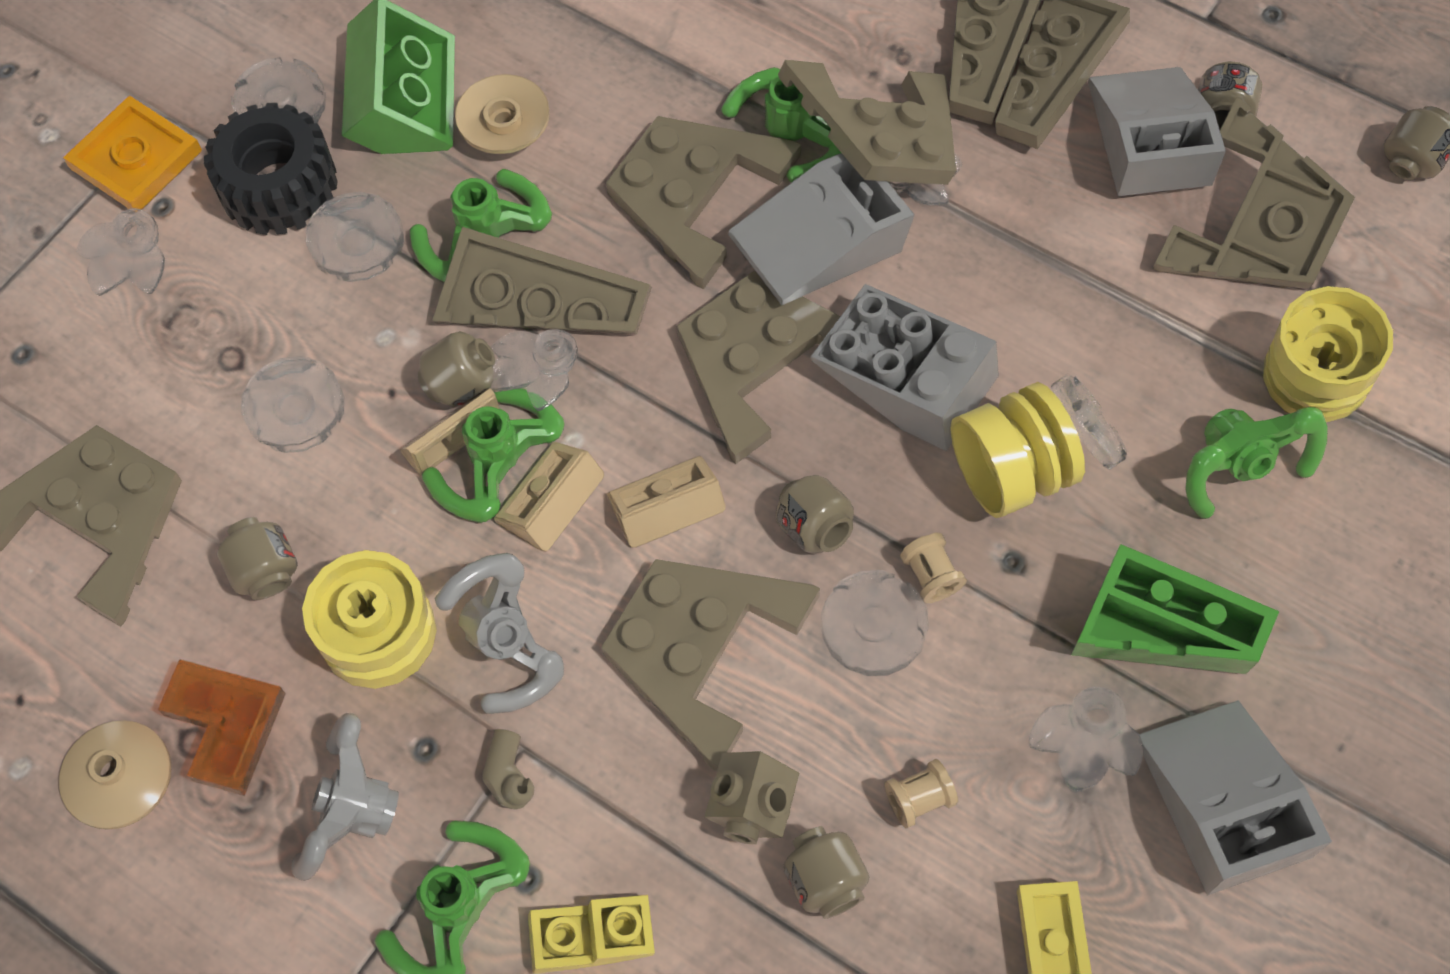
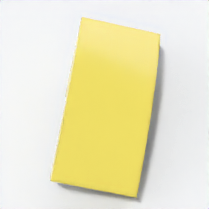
(590, 934)

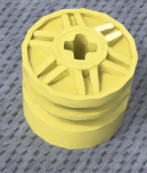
(1331, 330)
(1017, 449)

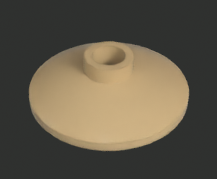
(501, 100)
(132, 788)

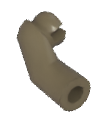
(502, 775)

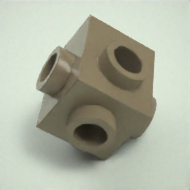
(751, 796)

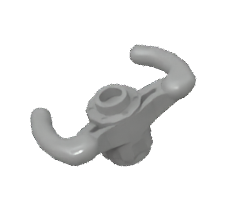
(499, 629)
(346, 800)

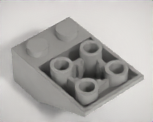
(1156, 131)
(822, 229)
(909, 363)
(1232, 797)

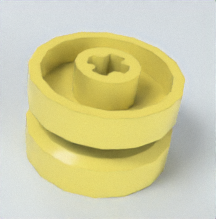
(369, 619)

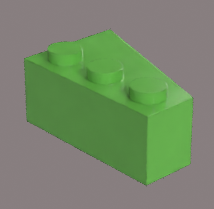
(1172, 619)

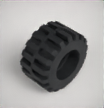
(264, 139)

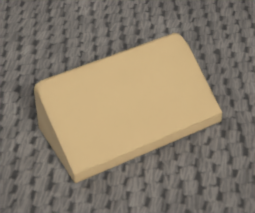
(445, 436)
(550, 495)
(667, 501)

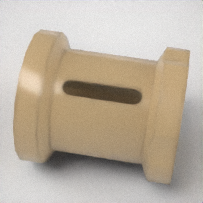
(933, 567)
(921, 793)

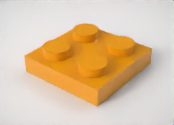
(132, 154)

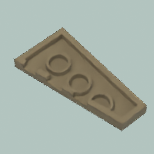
(986, 52)
(1056, 63)
(527, 288)

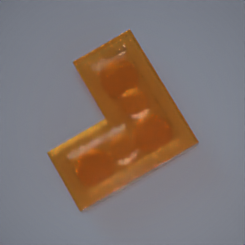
(236, 720)

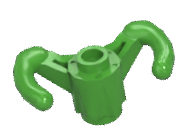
(783, 114)
(480, 209)
(494, 448)
(1251, 449)
(455, 901)

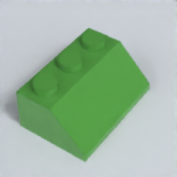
(398, 81)

